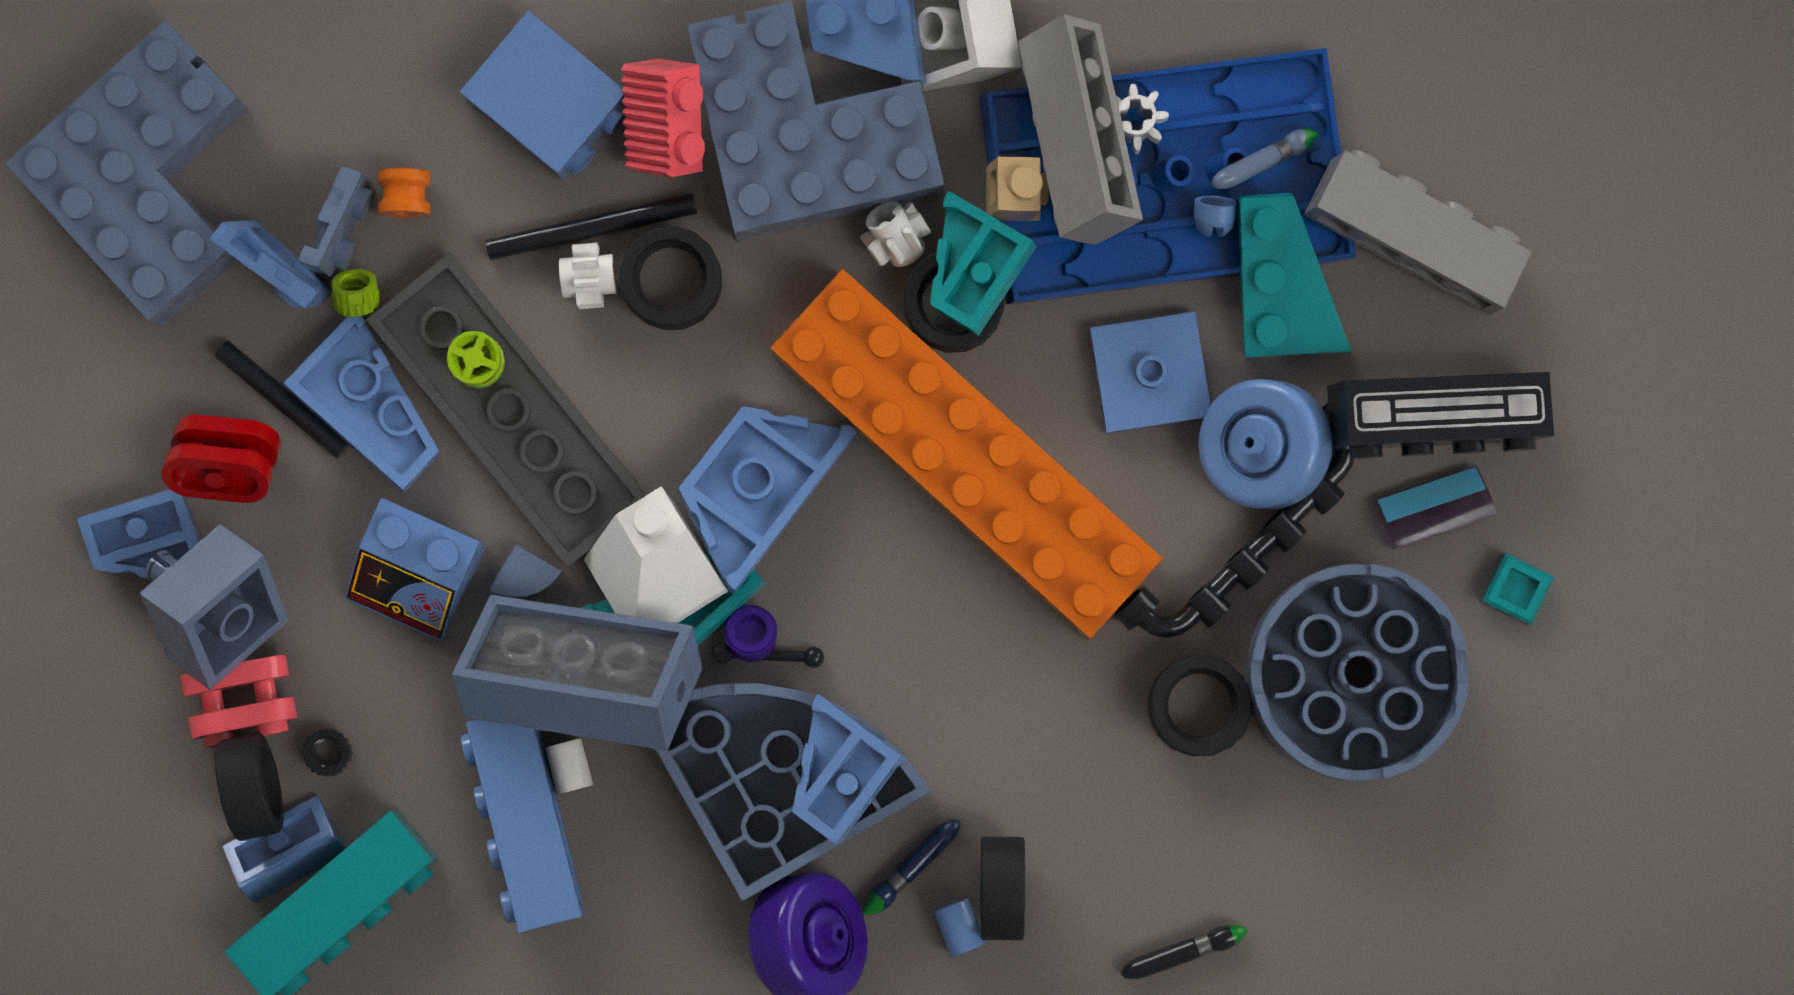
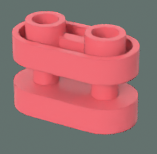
(267, 715)

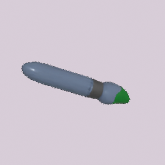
(1264, 159)

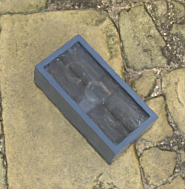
(578, 672)

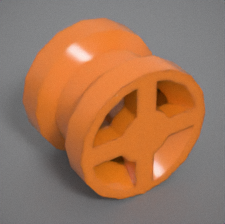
(404, 193)

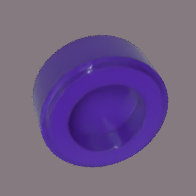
(750, 633)

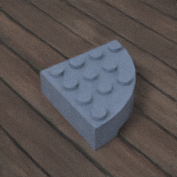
(740, 774)

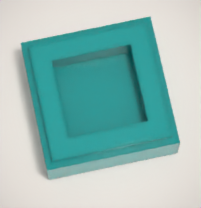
(1517, 589)

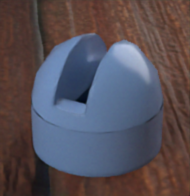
(1214, 212)

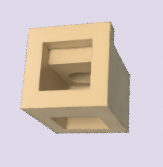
(1016, 189)

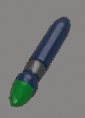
(931, 847)

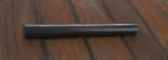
(591, 226)

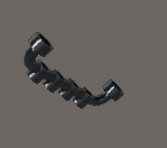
(1244, 566)

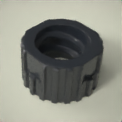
(310, 752)

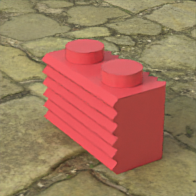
(663, 117)

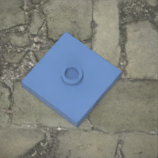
(1150, 372)

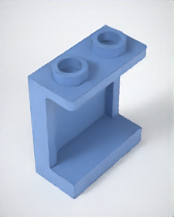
(547, 96)

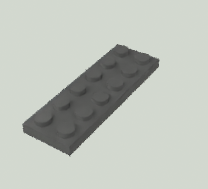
(518, 425)

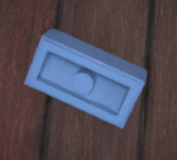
(280, 859)

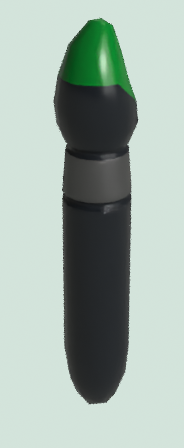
(1218, 939)

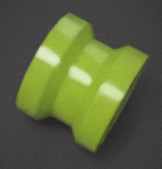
(466, 355)

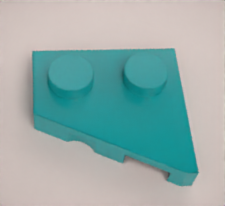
(975, 264)

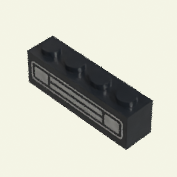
(1440, 411)

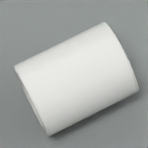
(569, 766)

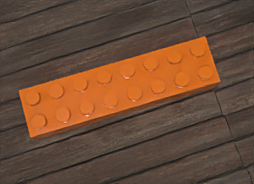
(965, 454)

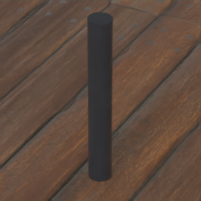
(280, 398)

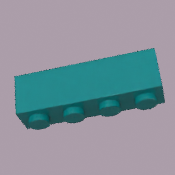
(332, 905)

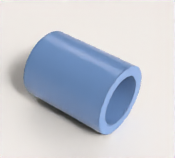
(959, 927)

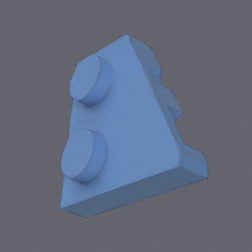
(134, 531)

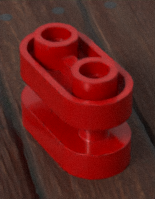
(221, 458)

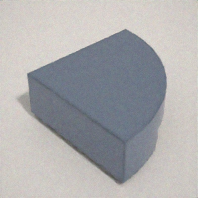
(524, 575)

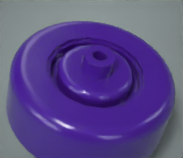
(808, 936)

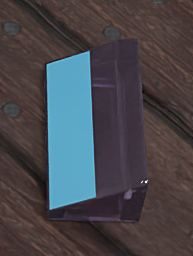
(1435, 507)

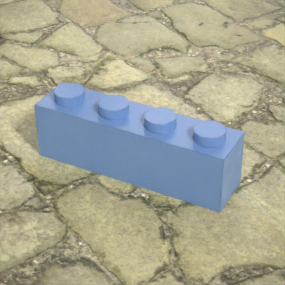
(525, 823)

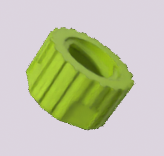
(355, 292)

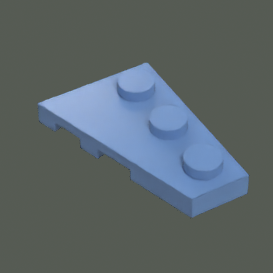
(362, 401)

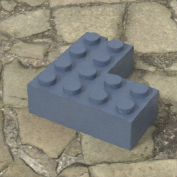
(800, 160)
(110, 168)

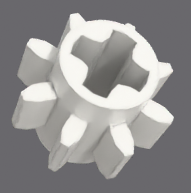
(1145, 108)
(895, 234)
(588, 275)

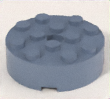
(1301, 683)

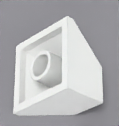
(653, 562)

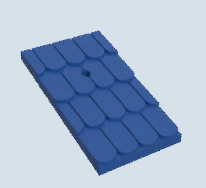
(1214, 120)

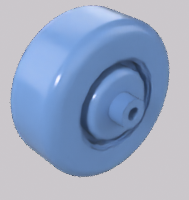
(1265, 444)

